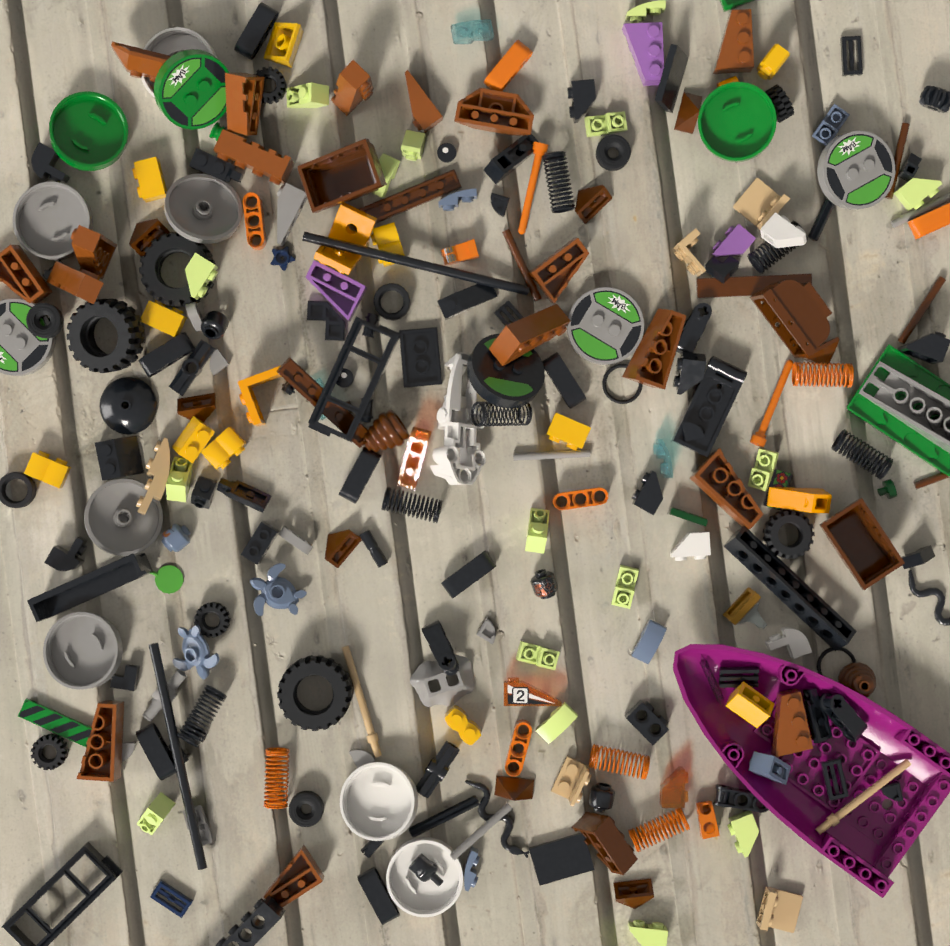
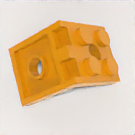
(341, 260)
(248, 397)

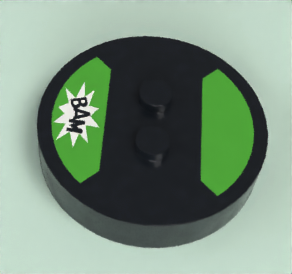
(508, 384)

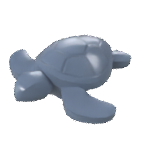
(276, 592)
(195, 652)

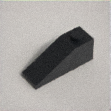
(510, 158)
(465, 300)

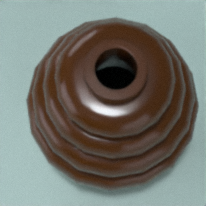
(386, 432)
(855, 675)

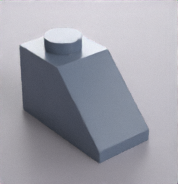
(769, 767)

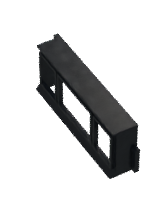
(335, 373)
(89, 586)
(105, 864)

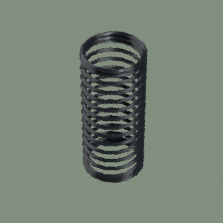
(557, 157)
(755, 259)
(483, 418)
(840, 440)
(436, 512)
(209, 690)

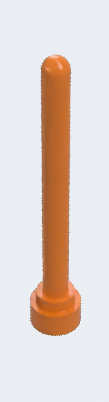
(539, 150)
(759, 437)

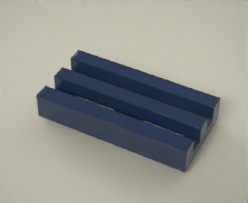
(176, 893)

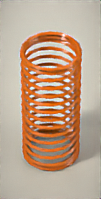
(848, 371)
(596, 750)
(274, 777)
(634, 836)

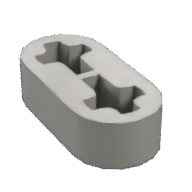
(194, 315)
(295, 540)

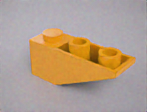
(800, 499)

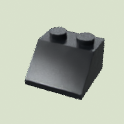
(927, 348)
(119, 458)

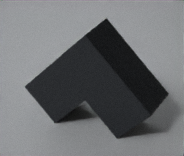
(909, 167)
(720, 270)
(918, 558)
(128, 681)

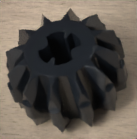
(935, 99)

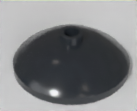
(141, 407)

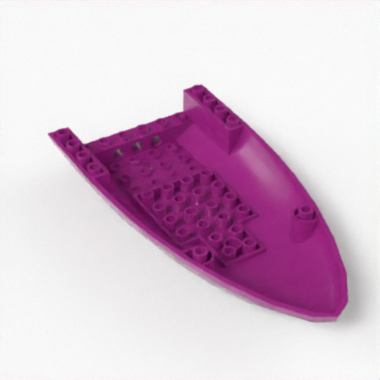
(867, 839)

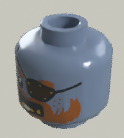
(176, 537)

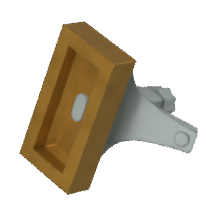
(746, 609)

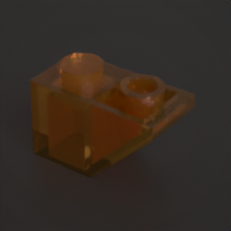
(673, 790)

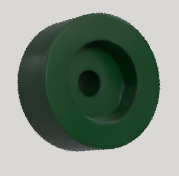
(888, 489)

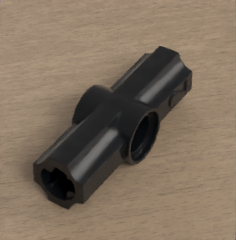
(184, 378)
(437, 769)

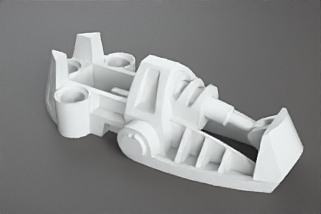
(459, 429)

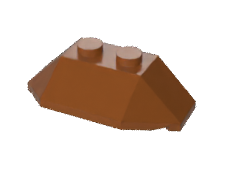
(139, 61)
(495, 112)

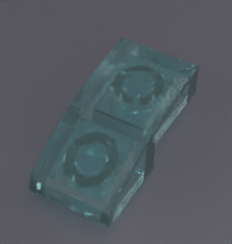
(472, 31)
(661, 452)

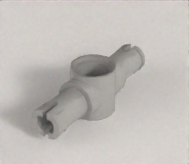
(156, 705)

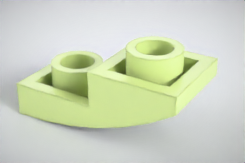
(639, 12)
(605, 124)
(389, 167)
(763, 469)
(625, 586)
(537, 655)
(557, 722)

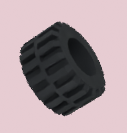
(804, 534)

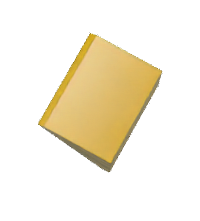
(283, 43)

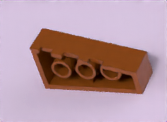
(254, 157)
(92, 250)
(79, 283)
(529, 333)
(656, 350)
(726, 489)
(104, 746)

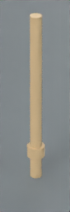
(372, 737)
(833, 819)

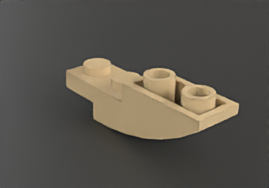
(159, 470)

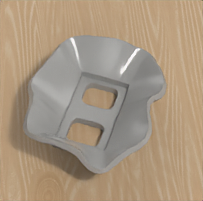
(448, 694)

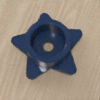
(282, 253)

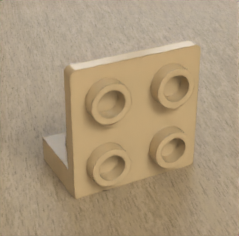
(760, 203)
(682, 253)
(571, 780)
(779, 910)

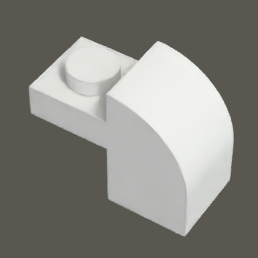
(793, 638)

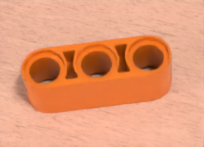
(508, 66)
(249, 213)
(930, 221)
(589, 498)
(518, 757)

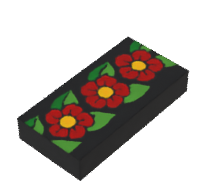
(779, 479)

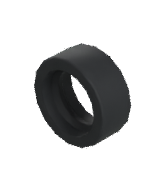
(394, 287)
(30, 494)

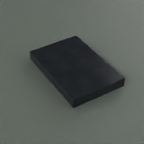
(671, 78)
(420, 357)
(561, 858)

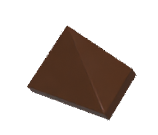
(688, 113)
(591, 201)
(145, 233)
(824, 352)
(198, 406)
(340, 546)
(514, 788)
(633, 892)

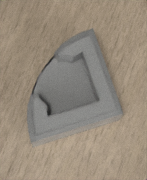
(217, 362)
(487, 631)
(127, 750)
(361, 757)

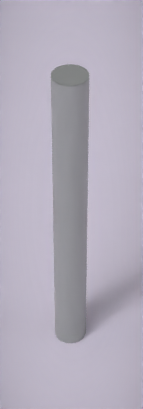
(921, 210)
(551, 455)
(481, 831)

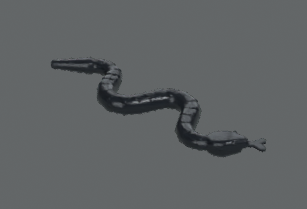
(928, 592)
(513, 849)

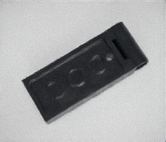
(711, 405)

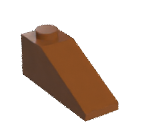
(423, 110)

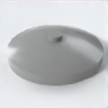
(203, 208)
(114, 520)

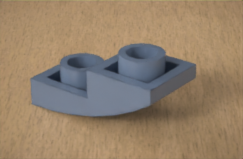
(830, 124)
(451, 201)
(649, 642)
(470, 873)

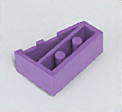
(646, 46)
(337, 288)

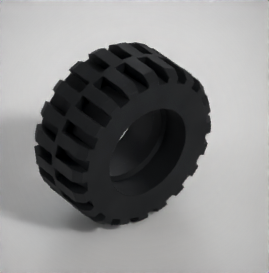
(153, 262)
(83, 341)
(296, 711)

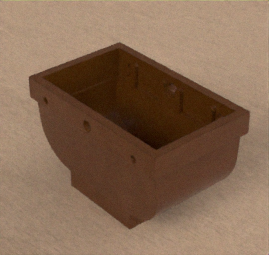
(342, 175)
(799, 314)
(862, 543)

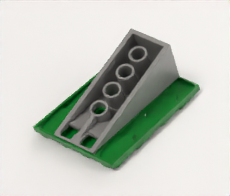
(907, 407)

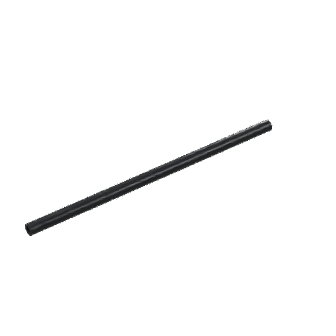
(415, 263)
(177, 756)

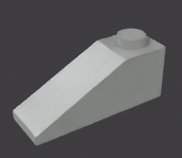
(289, 206)

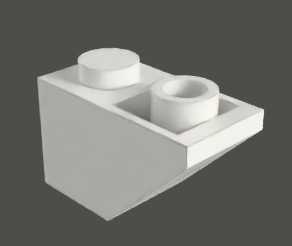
(781, 233)
(692, 544)

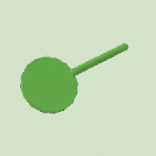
(168, 579)

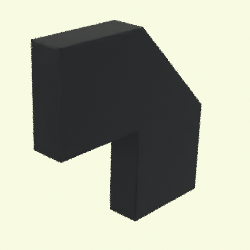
(324, 312)

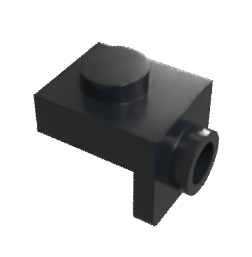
(203, 492)

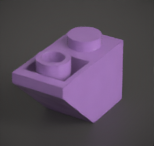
(735, 243)

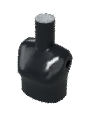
(425, 870)

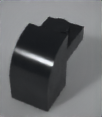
(43, 164)
(67, 560)

